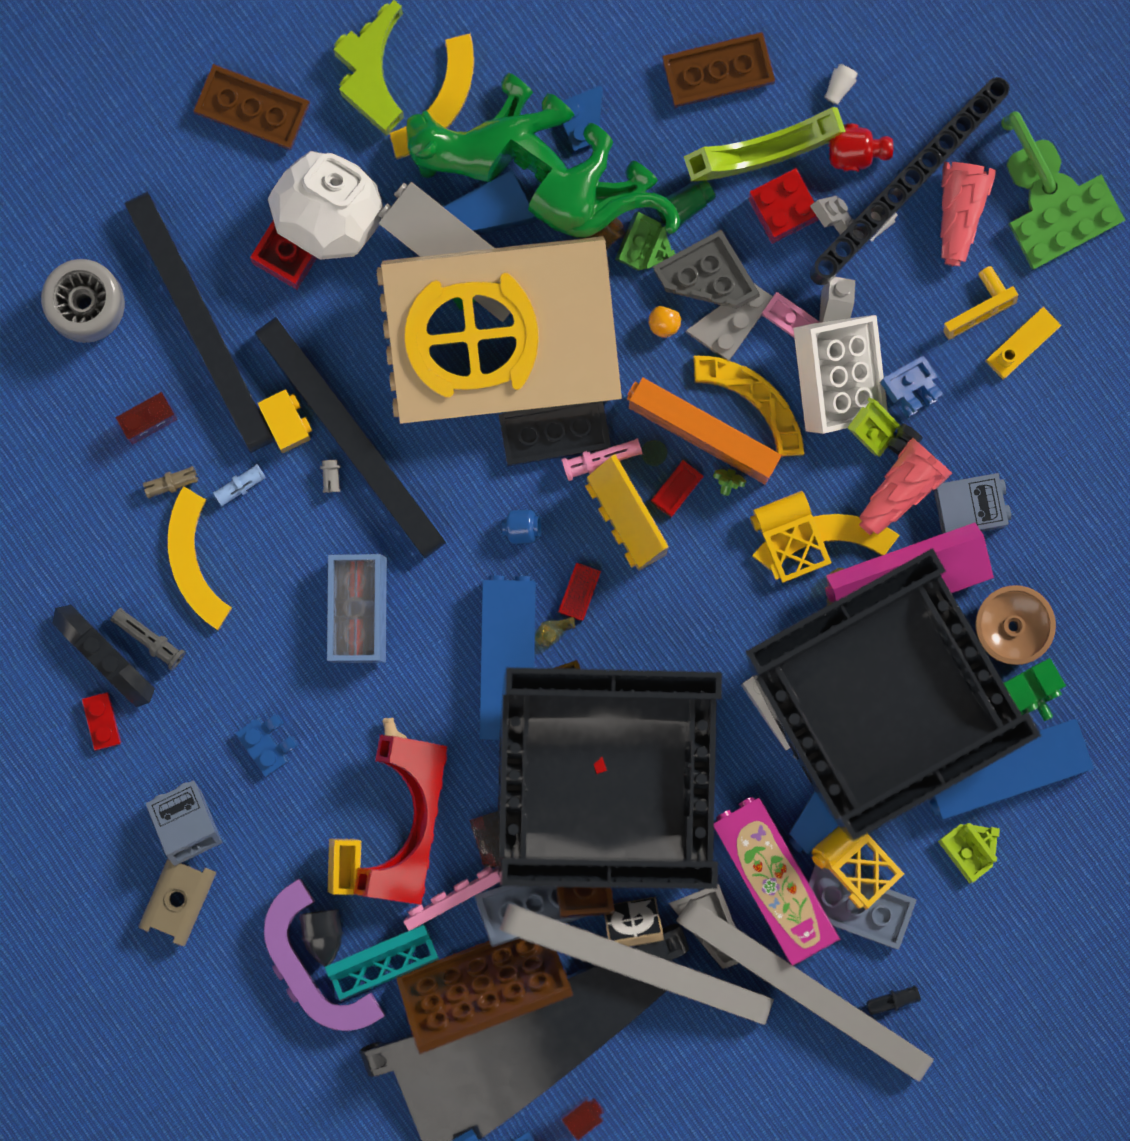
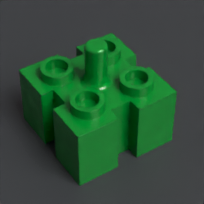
(1035, 688)

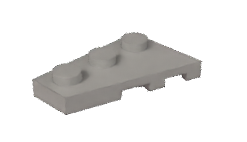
(728, 327)
(714, 902)

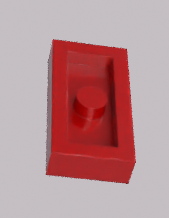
(101, 721)

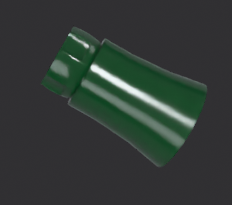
(690, 200)

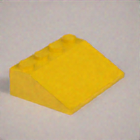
(626, 513)

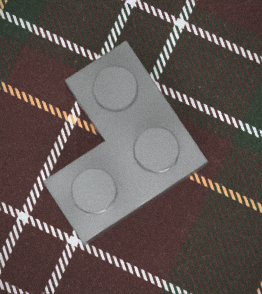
(834, 212)

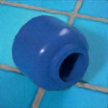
(522, 526)

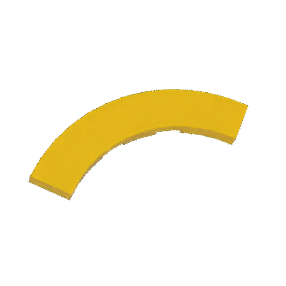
(453, 92)
(758, 392)
(831, 528)
(184, 560)

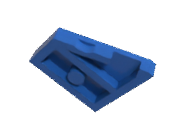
(586, 110)

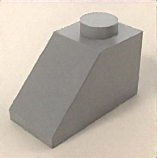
(837, 299)

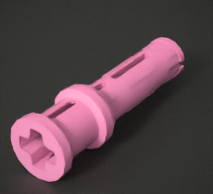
(633, 449)

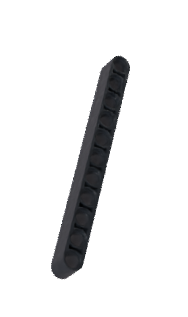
(904, 191)
(199, 322)
(350, 437)

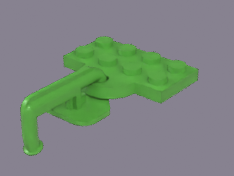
(1059, 219)

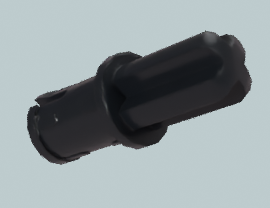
(893, 1000)

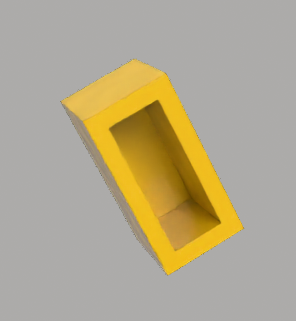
(284, 420)
(343, 864)

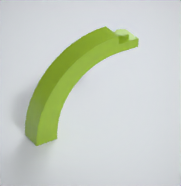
(766, 150)

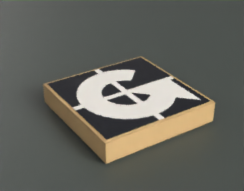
(634, 922)

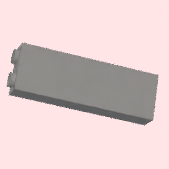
(433, 231)

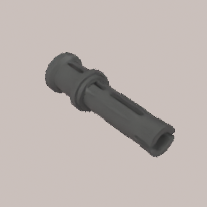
(158, 645)

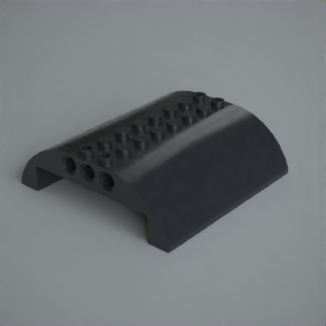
(888, 697)
(621, 828)

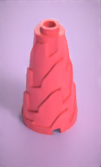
(962, 204)
(905, 484)

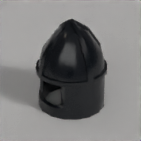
(322, 934)

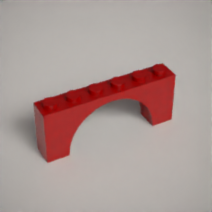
(405, 874)

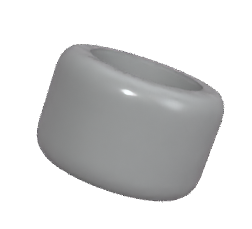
(71, 284)

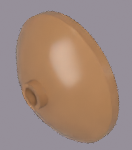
(1034, 625)

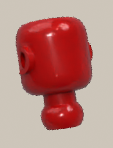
(857, 148)

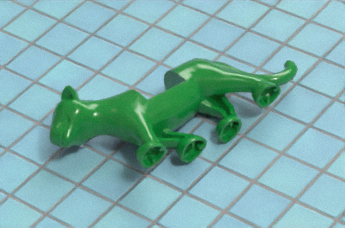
(567, 198)

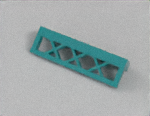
(377, 954)

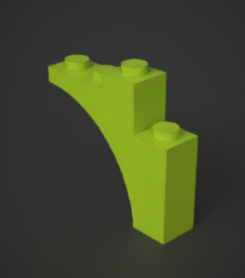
(364, 57)

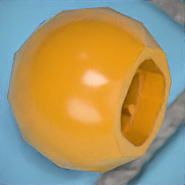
(664, 321)

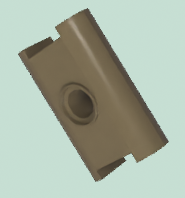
(171, 919)

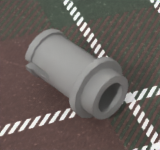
(330, 476)

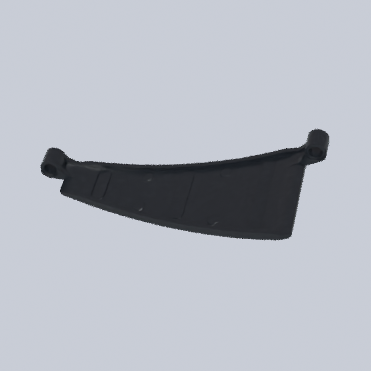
(509, 1065)

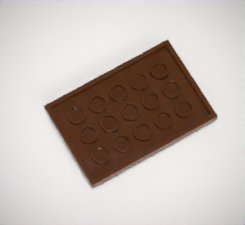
(480, 990)

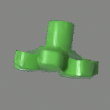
(728, 480)

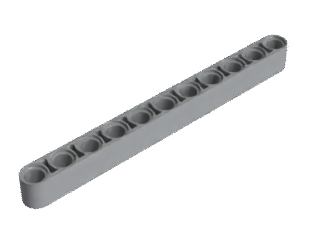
(636, 964)
(805, 990)

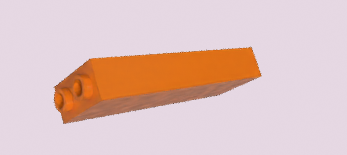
(703, 430)

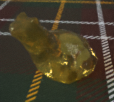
(551, 631)

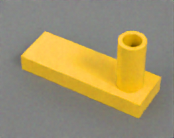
(1000, 300)
(1023, 343)

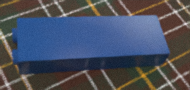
(506, 642)
(1043, 761)

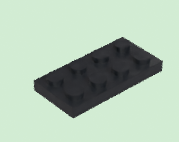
(553, 432)

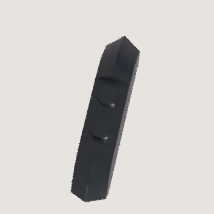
(103, 655)

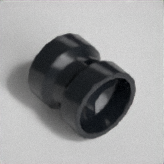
(904, 435)

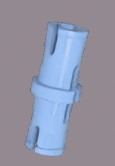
(239, 485)

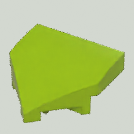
(971, 849)

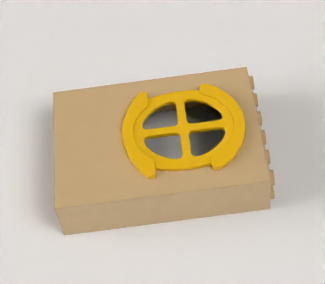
(559, 325)

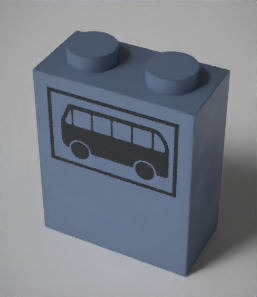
(973, 501)
(183, 822)

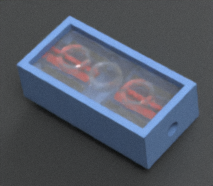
(356, 608)

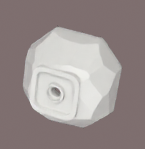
(322, 216)

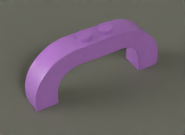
(290, 967)

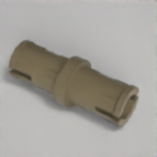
(170, 482)

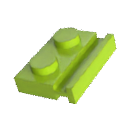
(874, 427)

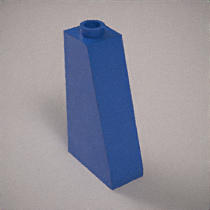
(493, 206)
(811, 825)

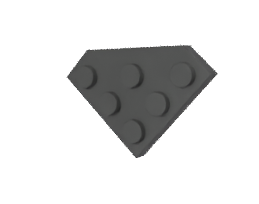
(708, 273)

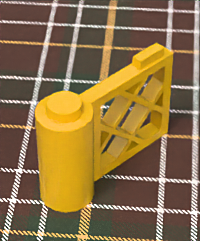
(782, 516)
(838, 849)

